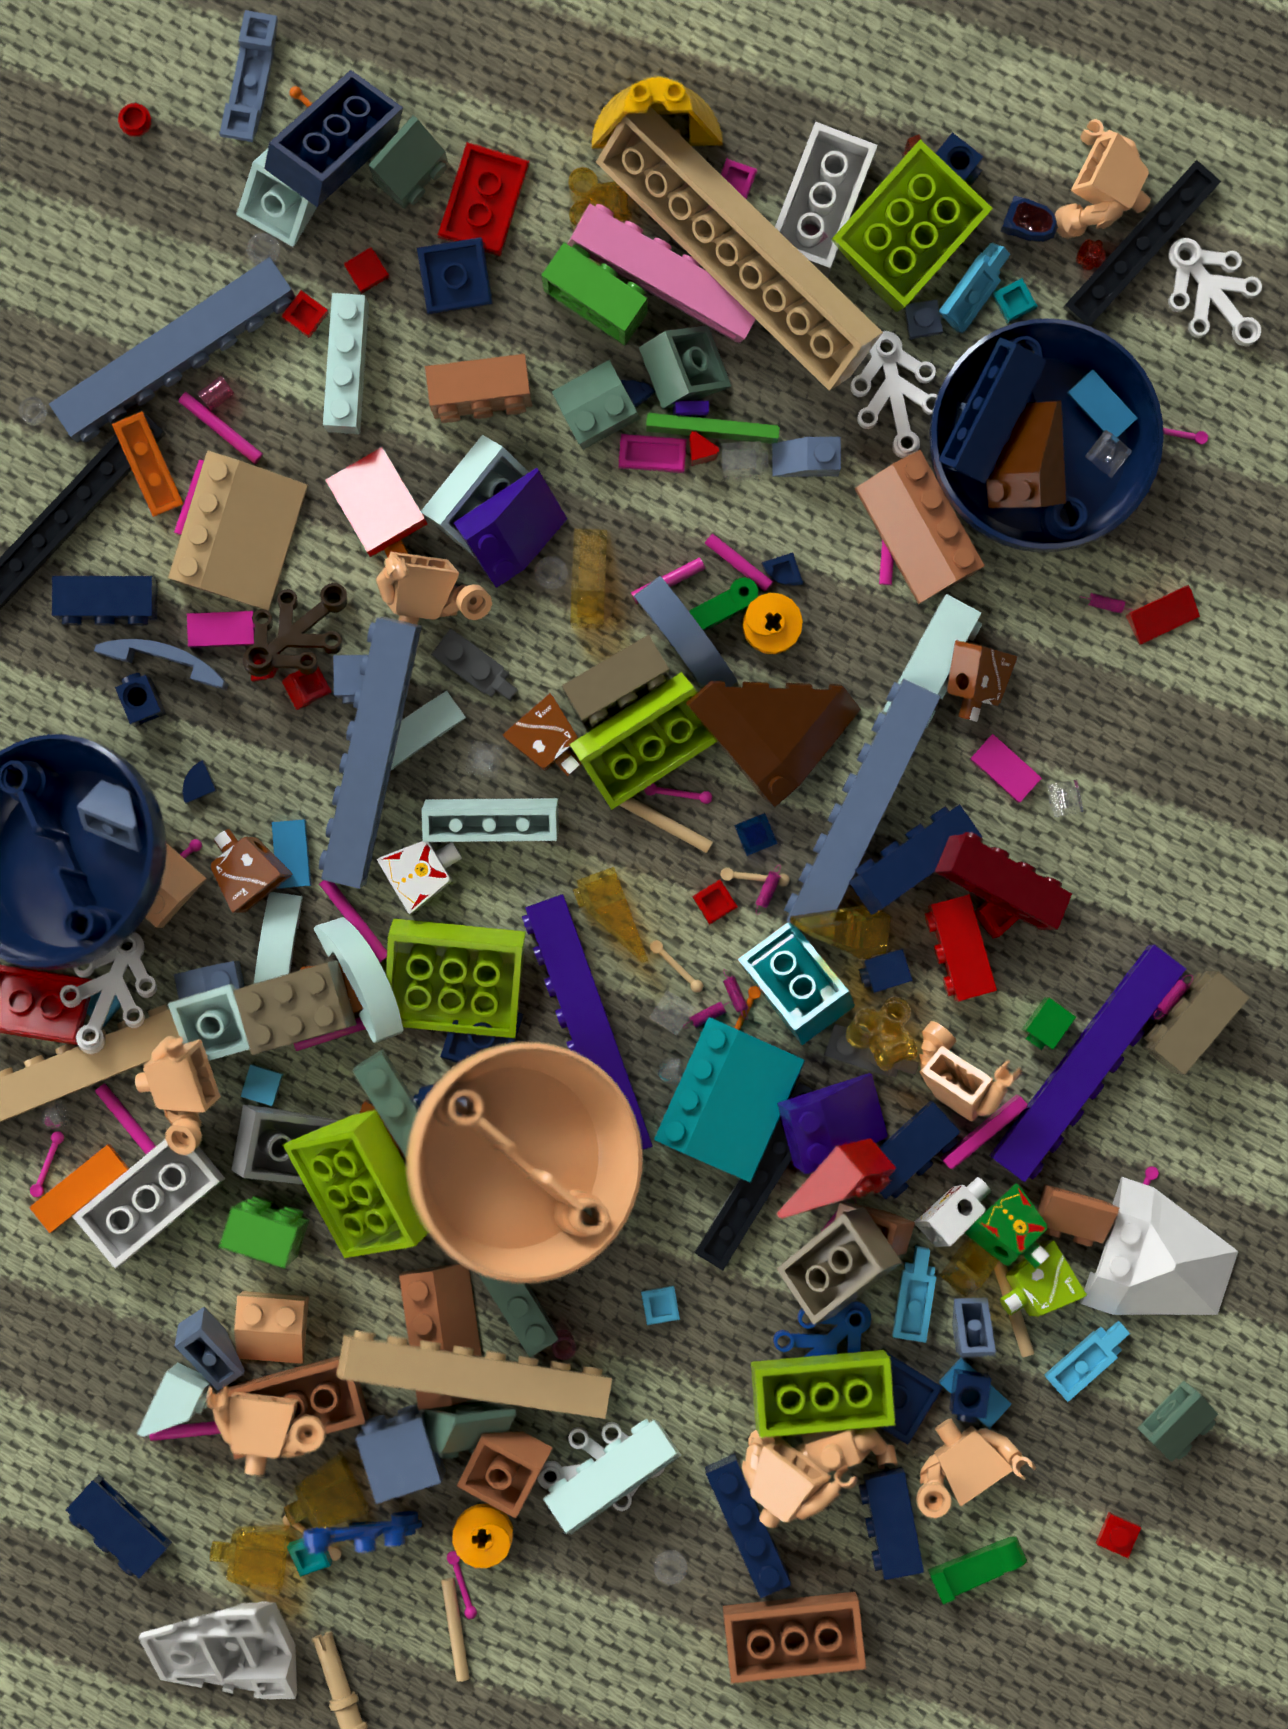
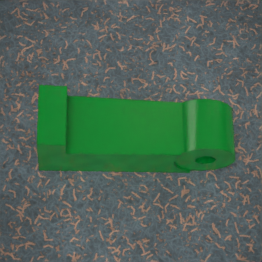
(726, 604)
(977, 1568)

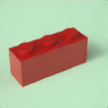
(960, 948)

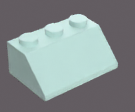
(476, 479)

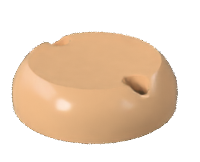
(523, 1161)

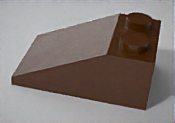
(1032, 461)

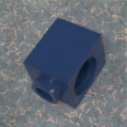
(957, 148)
(150, 709)
(885, 971)
(970, 1380)

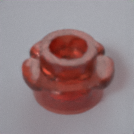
(1090, 254)

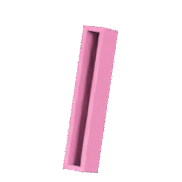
(660, 271)

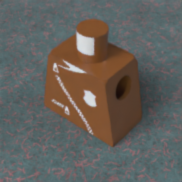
(978, 677)
(545, 737)
(246, 870)

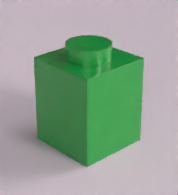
(1048, 1024)

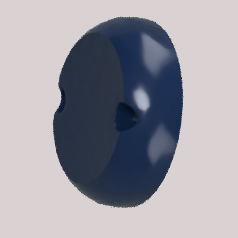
(1091, 495)
(62, 887)

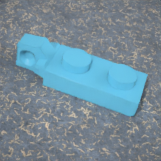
(974, 288)
(915, 1298)
(1087, 1360)

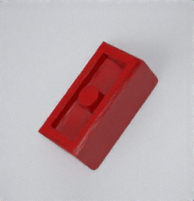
(1163, 615)

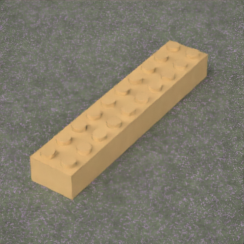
(738, 247)

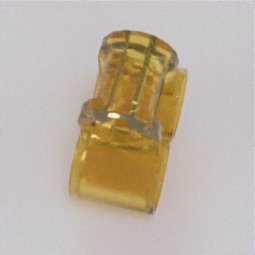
(598, 194)
(887, 1037)

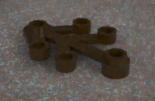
(293, 634)

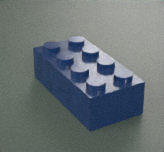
(333, 138)

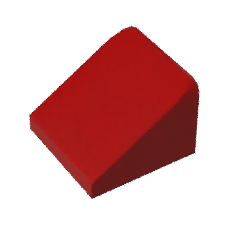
(306, 688)

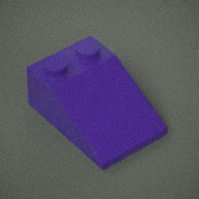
(512, 527)
(830, 1118)

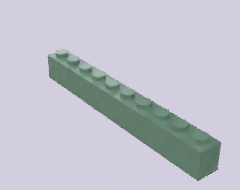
(398, 1112)

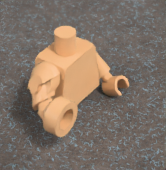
(1108, 180)
(427, 589)
(958, 1082)
(182, 1087)
(262, 1427)
(846, 1448)
(969, 1463)
(787, 1481)

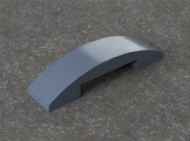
(251, 76)
(684, 634)
(125, 649)

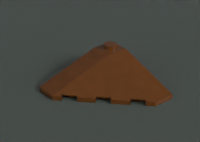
(774, 732)

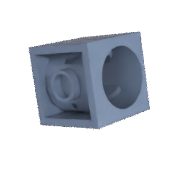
(399, 1454)

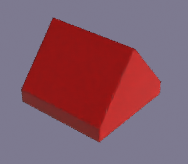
(701, 449)

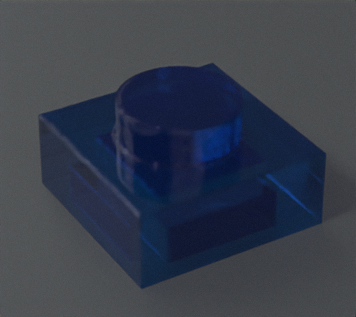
(755, 834)

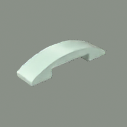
(426, 725)
(278, 936)
(365, 975)

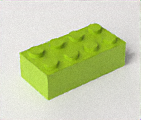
(643, 742)
(822, 1393)

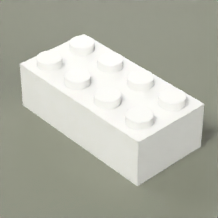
(824, 192)
(146, 1200)

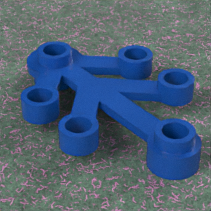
(827, 1343)
(364, 1533)

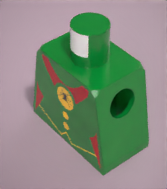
(1011, 1229)

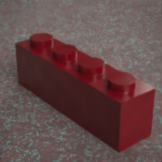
(1003, 881)

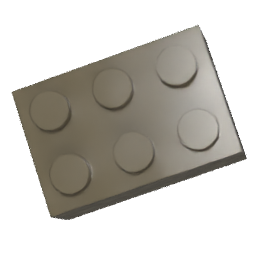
(616, 681)
(294, 1007)
(1194, 1021)
(838, 1265)

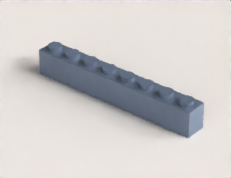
(172, 351)
(370, 751)
(865, 799)

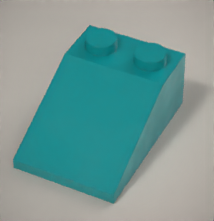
(797, 982)

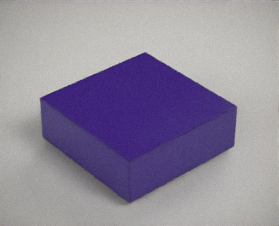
(691, 408)

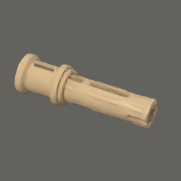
(343, 1700)

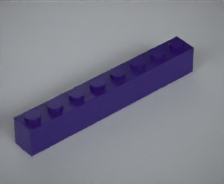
(578, 995)
(1087, 1063)

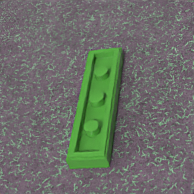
(712, 428)

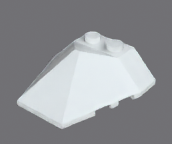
(1158, 1259)
(230, 1648)

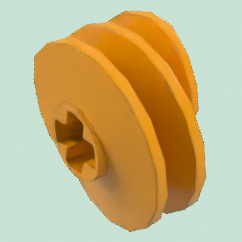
(789, 626)
(498, 1544)

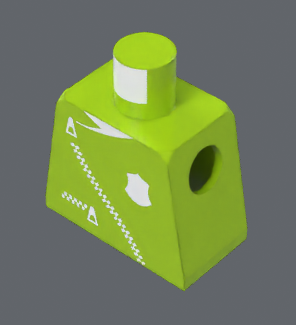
(1042, 1288)

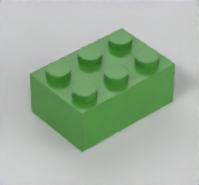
(595, 292)
(265, 1231)

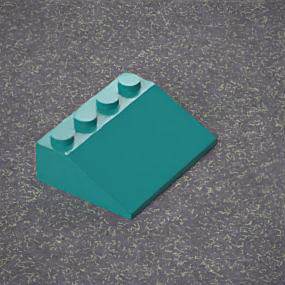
(729, 1099)

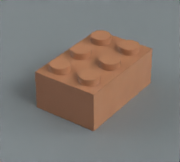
(478, 387)

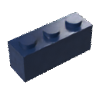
(104, 599)
(915, 1146)
(891, 1523)
(117, 1527)

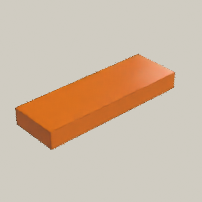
(147, 463)
(79, 1188)

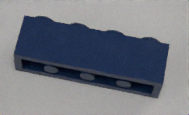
(992, 410)
(911, 862)
(748, 1532)

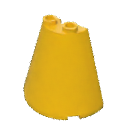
(665, 98)

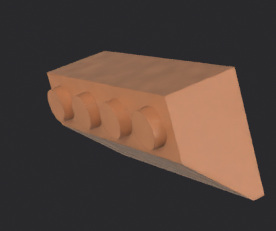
(919, 527)
(441, 1311)

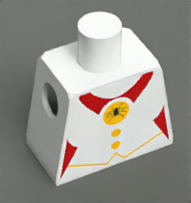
(419, 872)
(944, 1222)

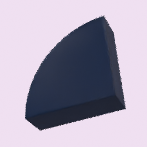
(638, 391)
(783, 570)
(198, 783)

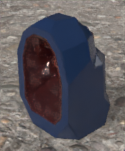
(1029, 220)

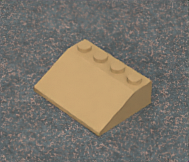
(238, 531)

